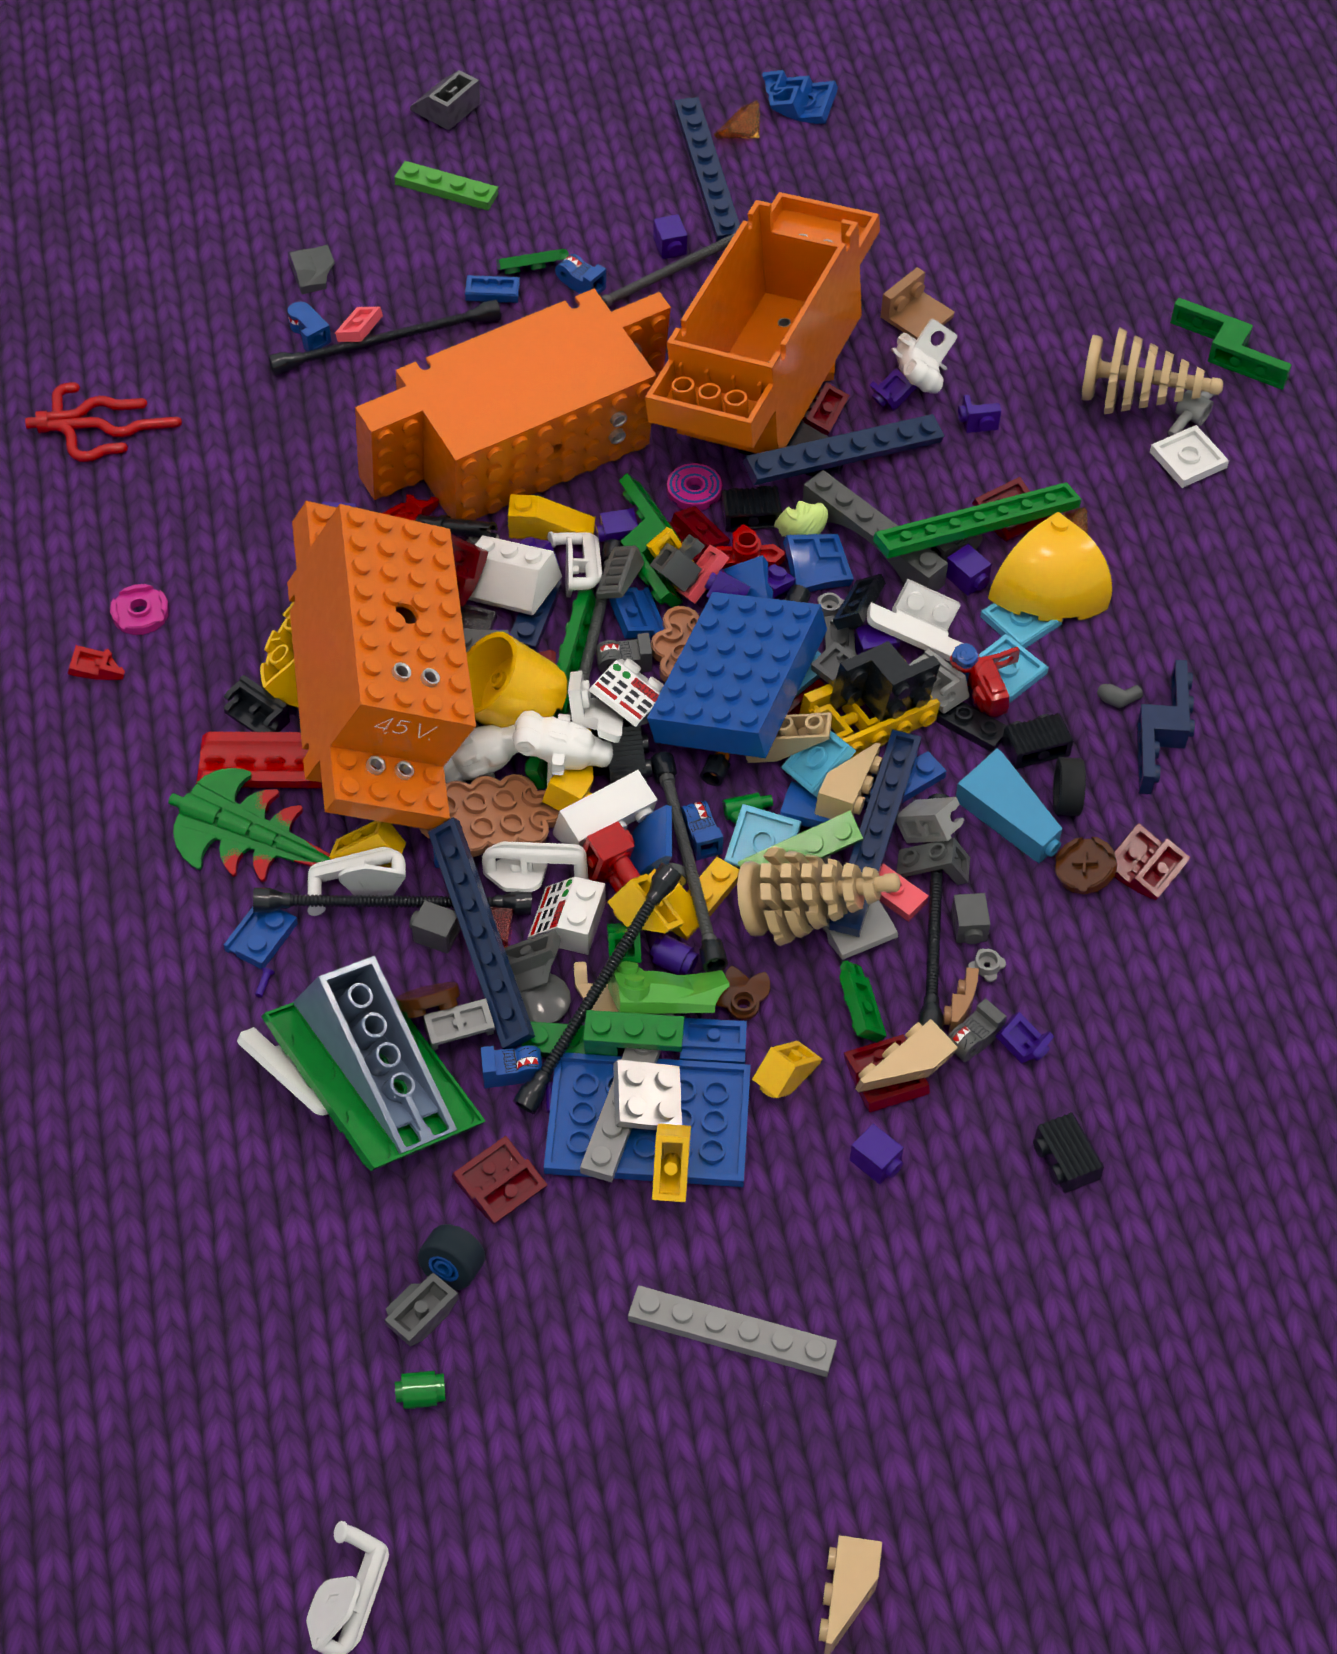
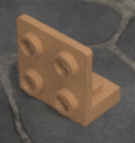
(910, 308)

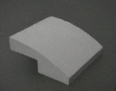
(875, 931)

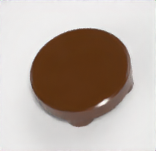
(418, 1000)

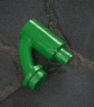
(733, 805)

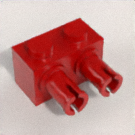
(610, 856)

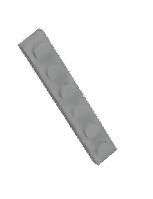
(607, 1139)
(732, 1331)

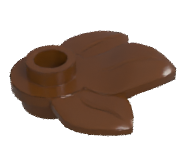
(744, 992)

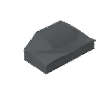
(311, 267)
(533, 959)
(420, 1309)

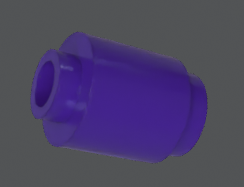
(674, 956)

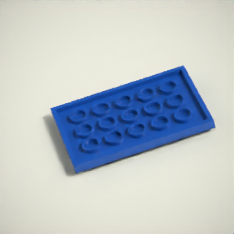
(711, 1103)

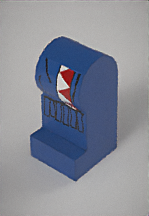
(580, 275)
(309, 325)
(702, 830)
(509, 1065)

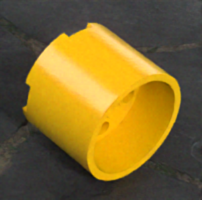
(511, 680)

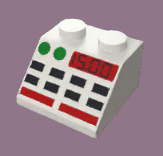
(627, 691)
(571, 910)

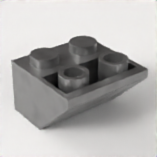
(449, 100)

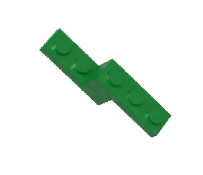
(1230, 343)
(652, 524)
(609, 1031)

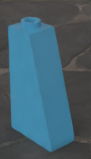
(1009, 807)

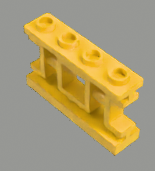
(871, 730)

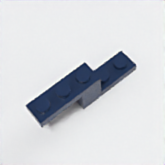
(1164, 726)

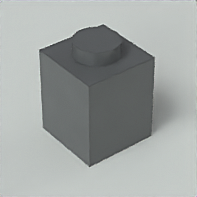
(970, 918)
(435, 927)

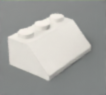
(515, 575)
(621, 801)

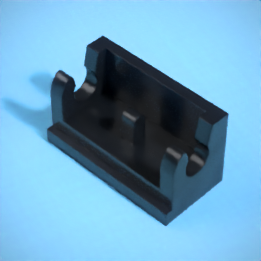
(255, 707)

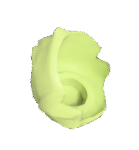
(803, 520)

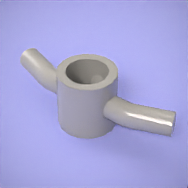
(1192, 410)

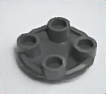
(547, 1002)

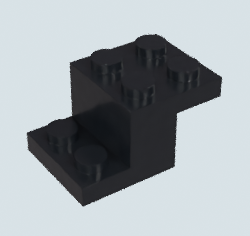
(885, 682)

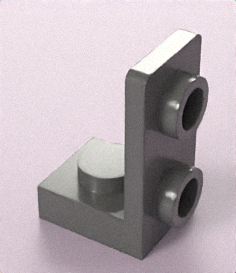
(829, 661)
(935, 856)

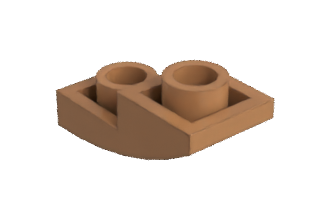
(962, 1001)

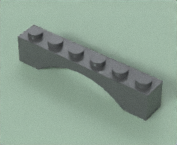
(856, 514)

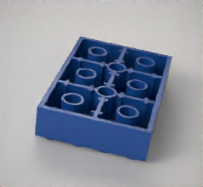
(738, 674)

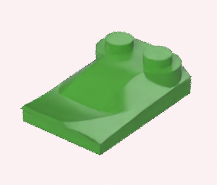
(664, 992)

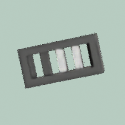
(620, 569)

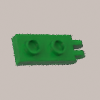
(535, 260)
(861, 1002)

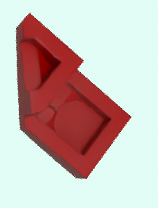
(413, 508)
(94, 664)

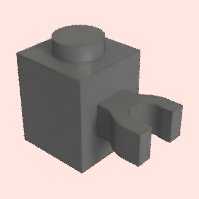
(677, 564)

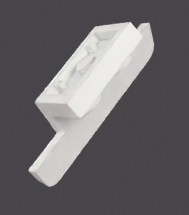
(918, 618)
(592, 712)
(280, 1066)

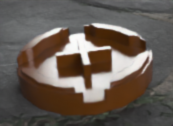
(1085, 865)

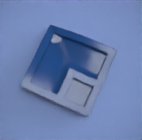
(817, 561)

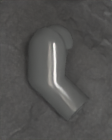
(1118, 697)

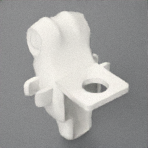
(921, 359)
(560, 743)
(481, 753)

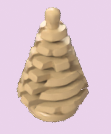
(1132, 373)
(803, 893)

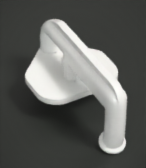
(589, 564)
(525, 863)
(359, 874)
(347, 1599)

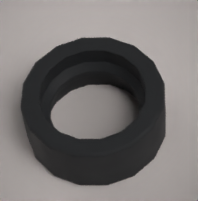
(1069, 786)

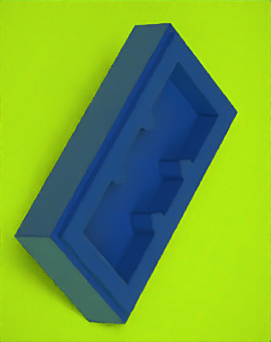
(491, 288)

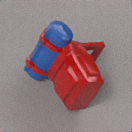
(983, 677)

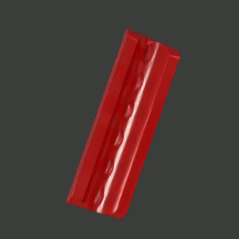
(270, 756)

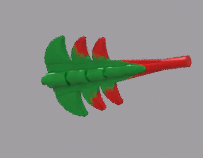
(213, 815)

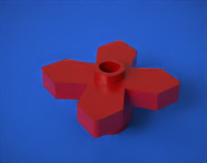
(748, 546)

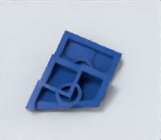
(800, 97)

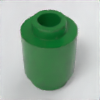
(420, 1389)

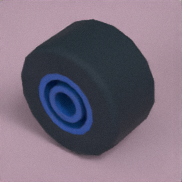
(451, 1255)

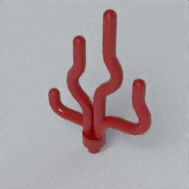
(68, 420)

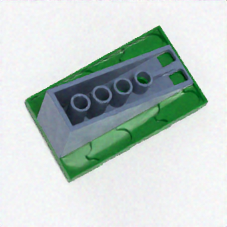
(371, 1065)

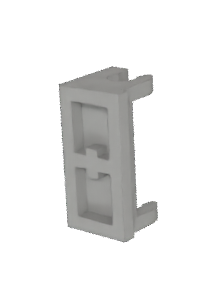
(950, 684)
(929, 820)
(458, 1023)

